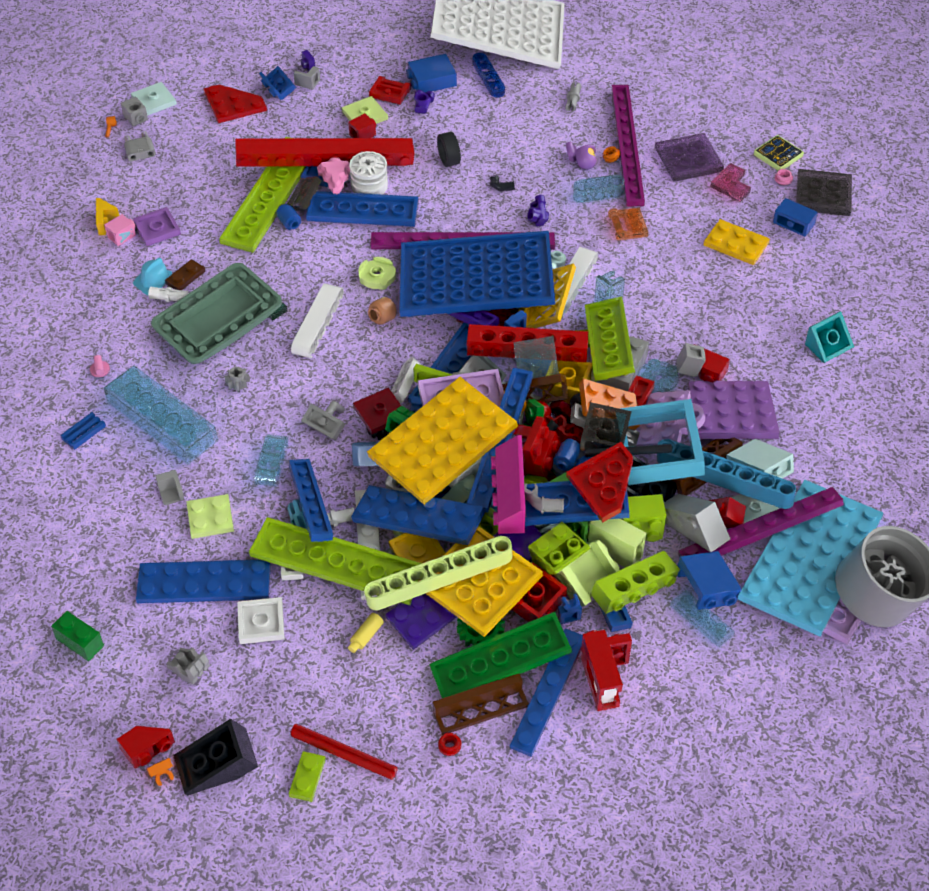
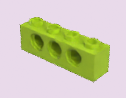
(635, 582)

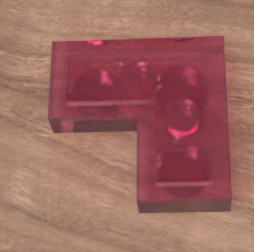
(728, 183)

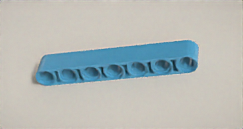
(735, 476)

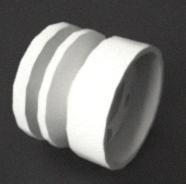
(368, 173)

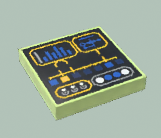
(778, 153)

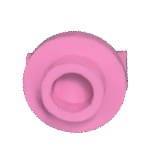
(99, 367)

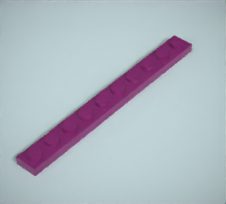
(627, 146)
(393, 240)

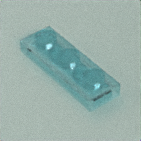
(702, 620)

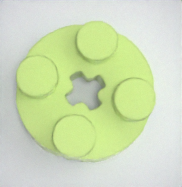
(377, 281)

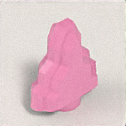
(334, 173)

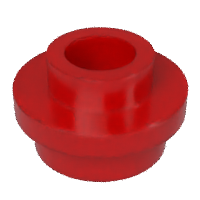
(449, 738)

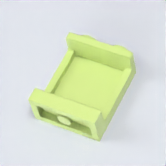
(585, 570)

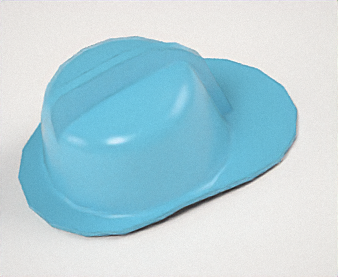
(152, 275)

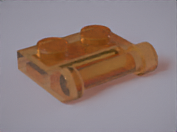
(633, 220)

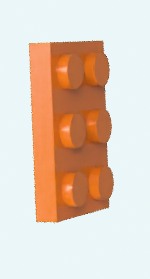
(605, 395)

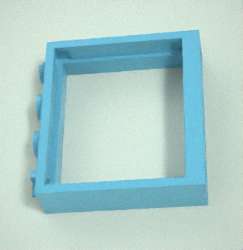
(672, 470)

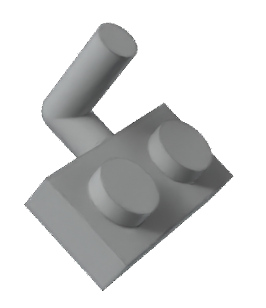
(324, 421)

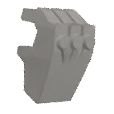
(189, 664)

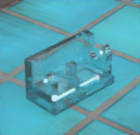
(608, 288)

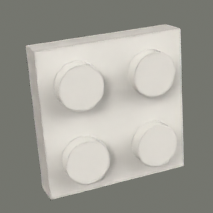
(260, 620)

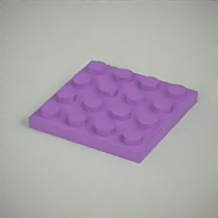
(735, 409)

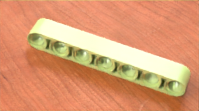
(430, 581)

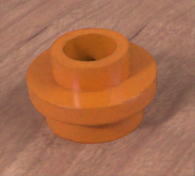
(611, 154)

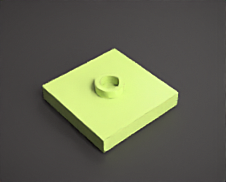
(367, 106)

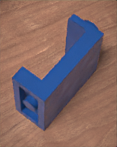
(710, 579)

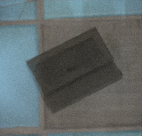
(304, 192)

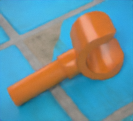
(111, 121)

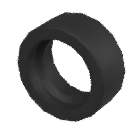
(448, 149)

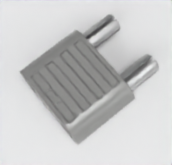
(139, 148)

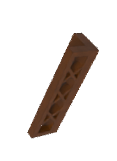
(545, 381)
(689, 484)
(479, 696)

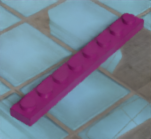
(773, 522)

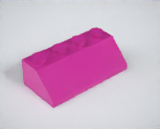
(509, 487)

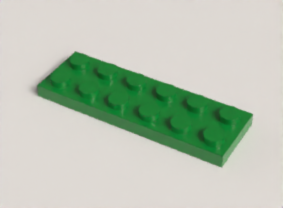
(502, 656)

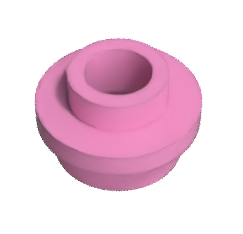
(783, 177)

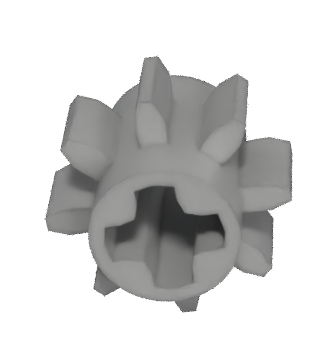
(237, 378)

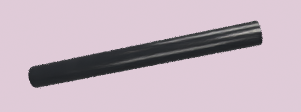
(635, 450)

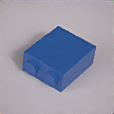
(432, 73)

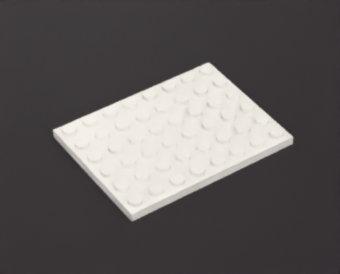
(504, 27)

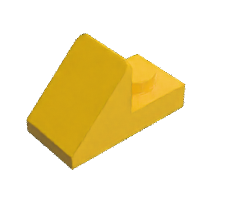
(104, 213)

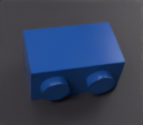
(795, 217)

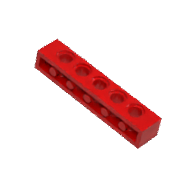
(498, 341)

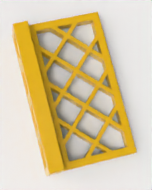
(536, 311)

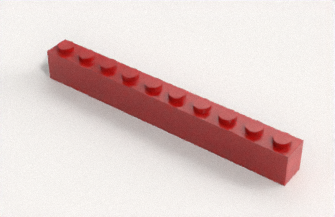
(313, 151)

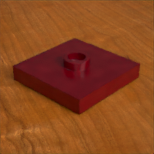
(376, 408)

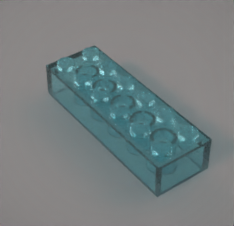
(161, 414)

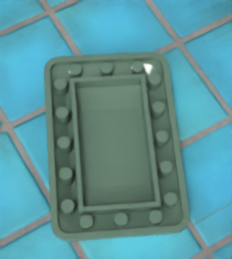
(217, 313)

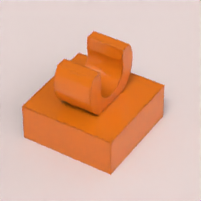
(160, 768)

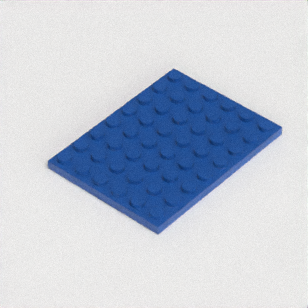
(476, 274)

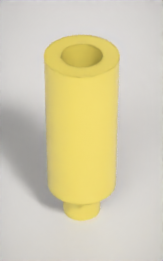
(365, 632)

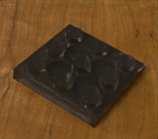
(825, 191)

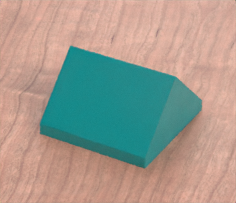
(829, 337)

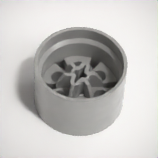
(885, 576)

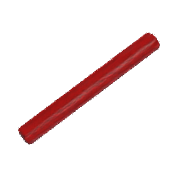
(344, 751)

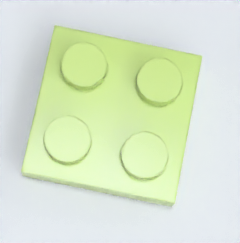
(210, 516)

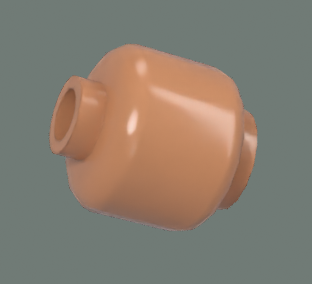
(382, 310)

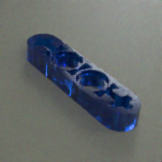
(487, 75)

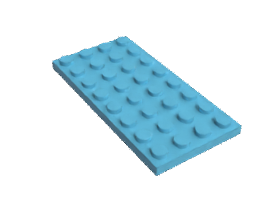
(800, 563)

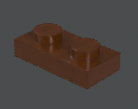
(185, 275)

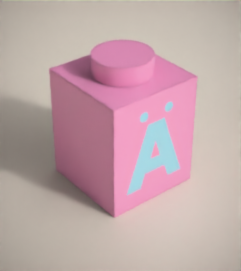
(120, 229)

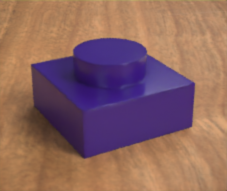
(307, 60)

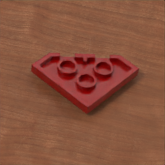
(232, 103)
(604, 480)

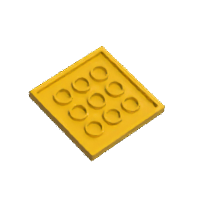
(489, 595)

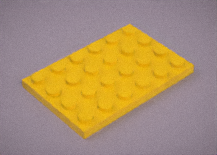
(442, 439)

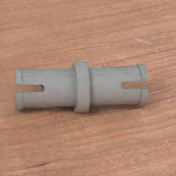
(573, 96)

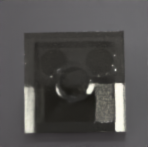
(604, 427)

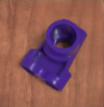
(423, 101)
(537, 211)

